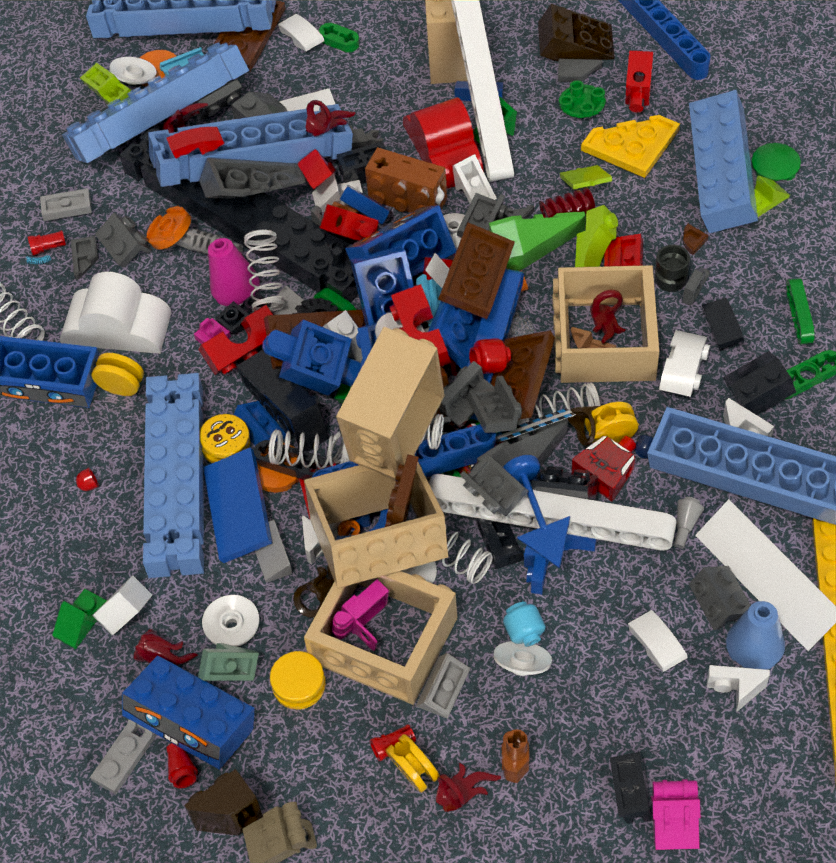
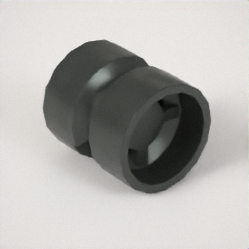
(672, 268)

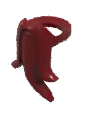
(179, 118)
(324, 120)
(604, 315)
(152, 645)
(457, 791)

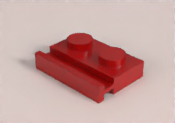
(625, 251)

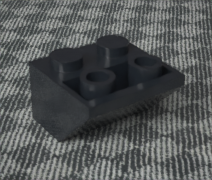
(576, 484)

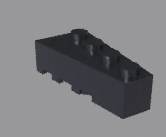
(284, 400)

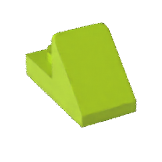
(768, 194)

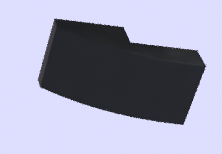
(234, 314)
(722, 323)

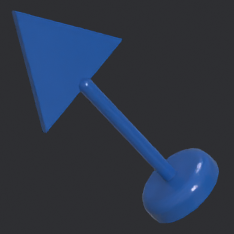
(548, 539)

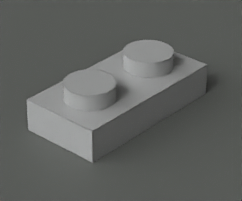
(65, 204)

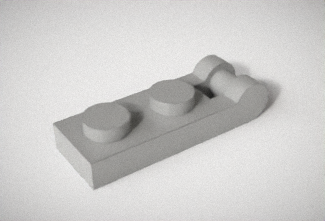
(122, 757)

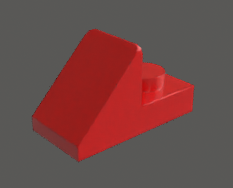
(316, 168)

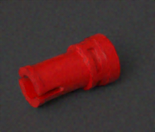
(45, 242)
(381, 743)

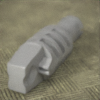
(200, 240)

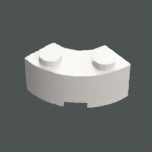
(683, 364)

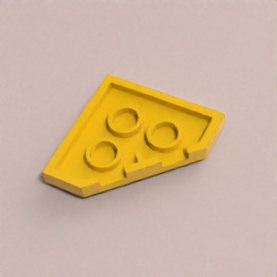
(632, 143)

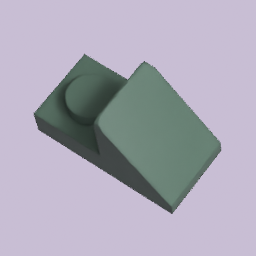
(228, 663)

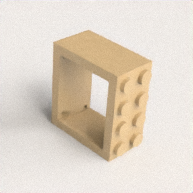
(443, 43)
(578, 288)
(391, 402)
(383, 550)
(374, 670)

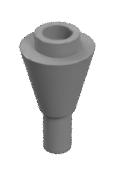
(688, 513)

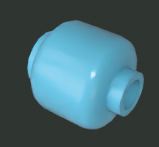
(524, 624)

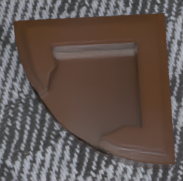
(693, 238)

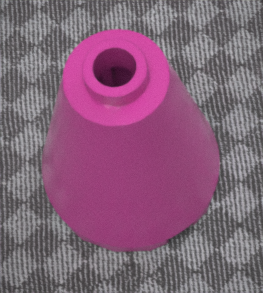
(229, 273)

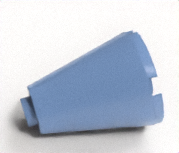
(756, 637)

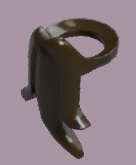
(578, 423)
(319, 586)

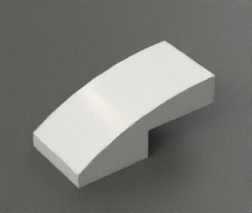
(301, 31)
(658, 640)

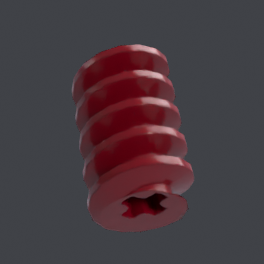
(569, 203)

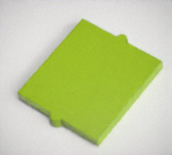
(585, 177)

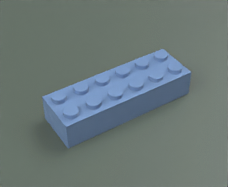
(723, 162)

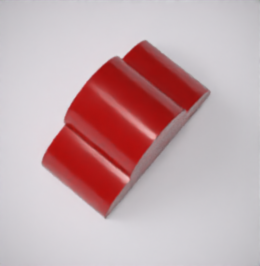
(443, 135)

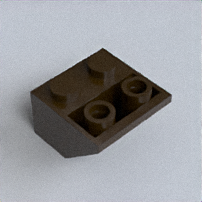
(224, 806)

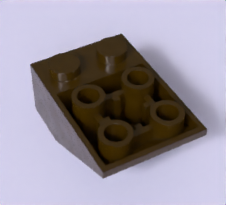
(574, 36)

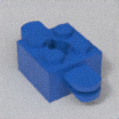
(315, 346)

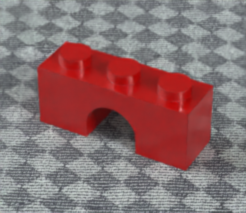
(412, 310)
(223, 354)

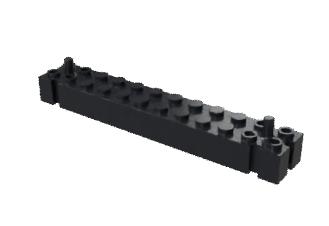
(302, 246)

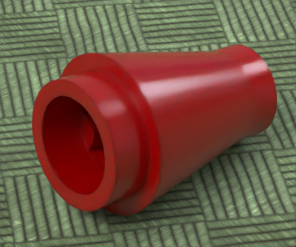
(180, 767)

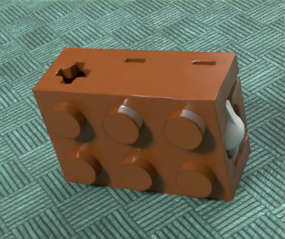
(405, 181)

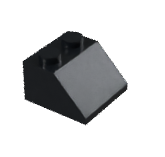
(760, 383)

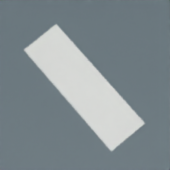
(768, 574)

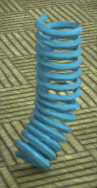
(34, 259)

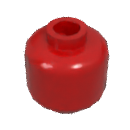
(490, 355)

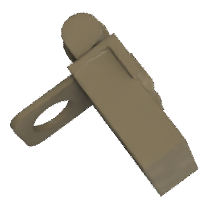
(278, 835)

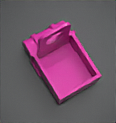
(359, 612)
(676, 814)

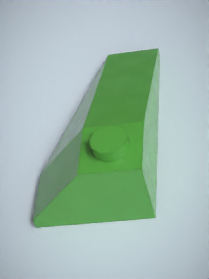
(537, 236)

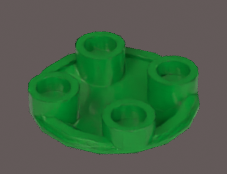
(582, 100)
(776, 162)

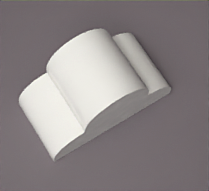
(116, 316)

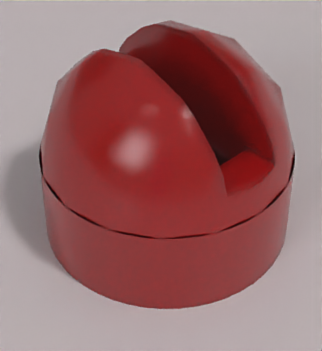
(86, 480)

